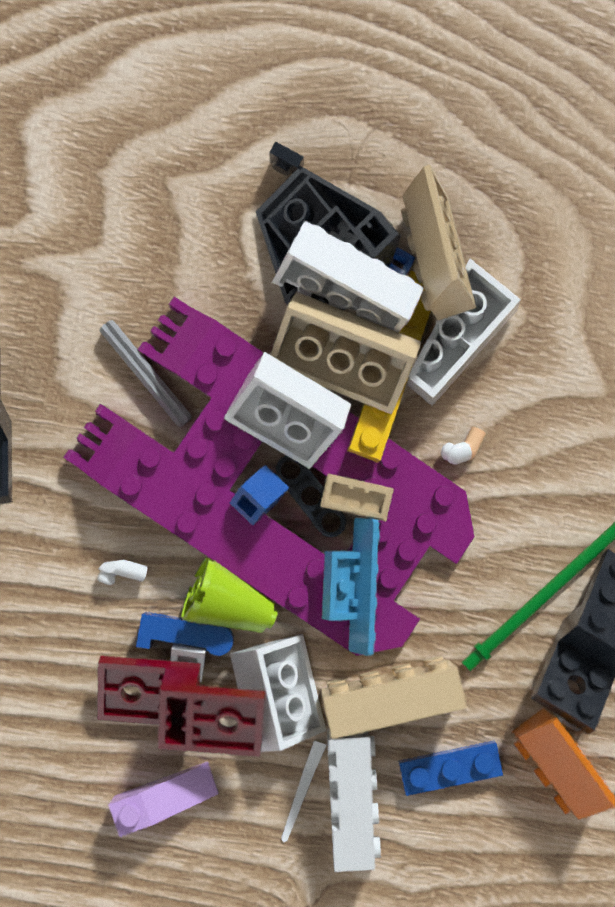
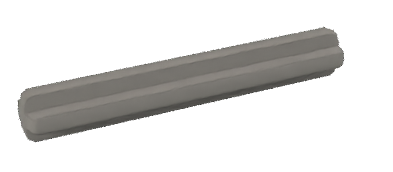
(145, 373)

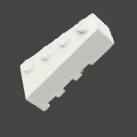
(352, 802)

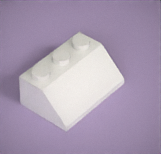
(288, 411)
(291, 696)

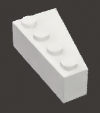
(348, 278)
(462, 336)

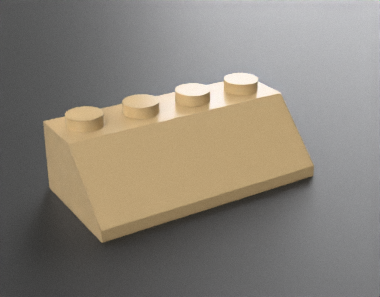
(436, 246)
(345, 352)

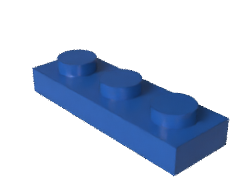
(450, 768)

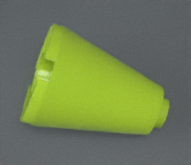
(226, 601)

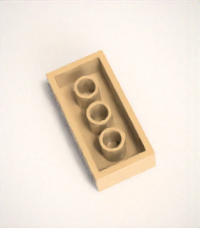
(393, 697)

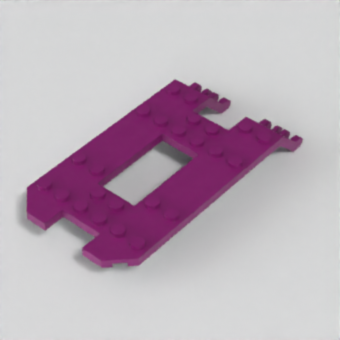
(192, 488)

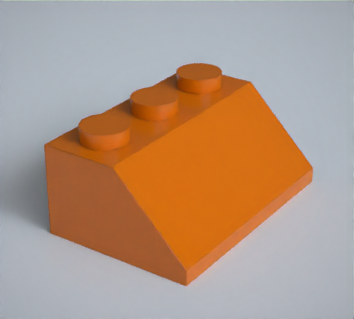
(563, 766)

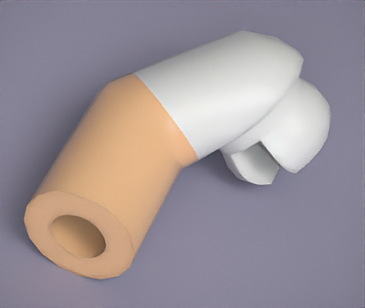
(466, 450)

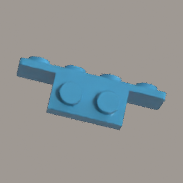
(351, 586)

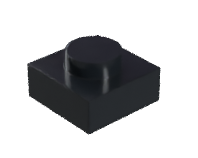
(284, 159)

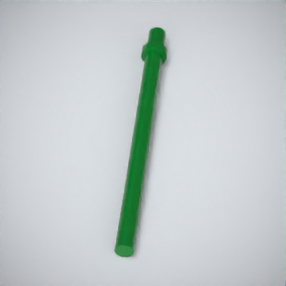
(483, 650)

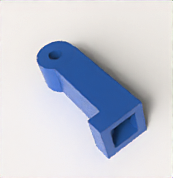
(176, 630)

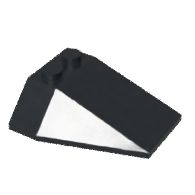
(324, 205)

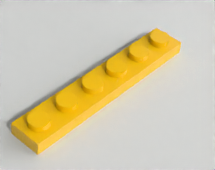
(374, 424)

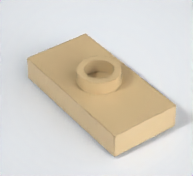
(357, 497)

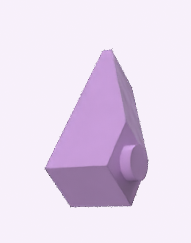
(162, 798)

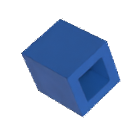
(259, 495)

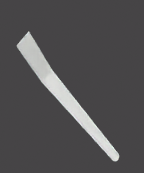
(308, 772)

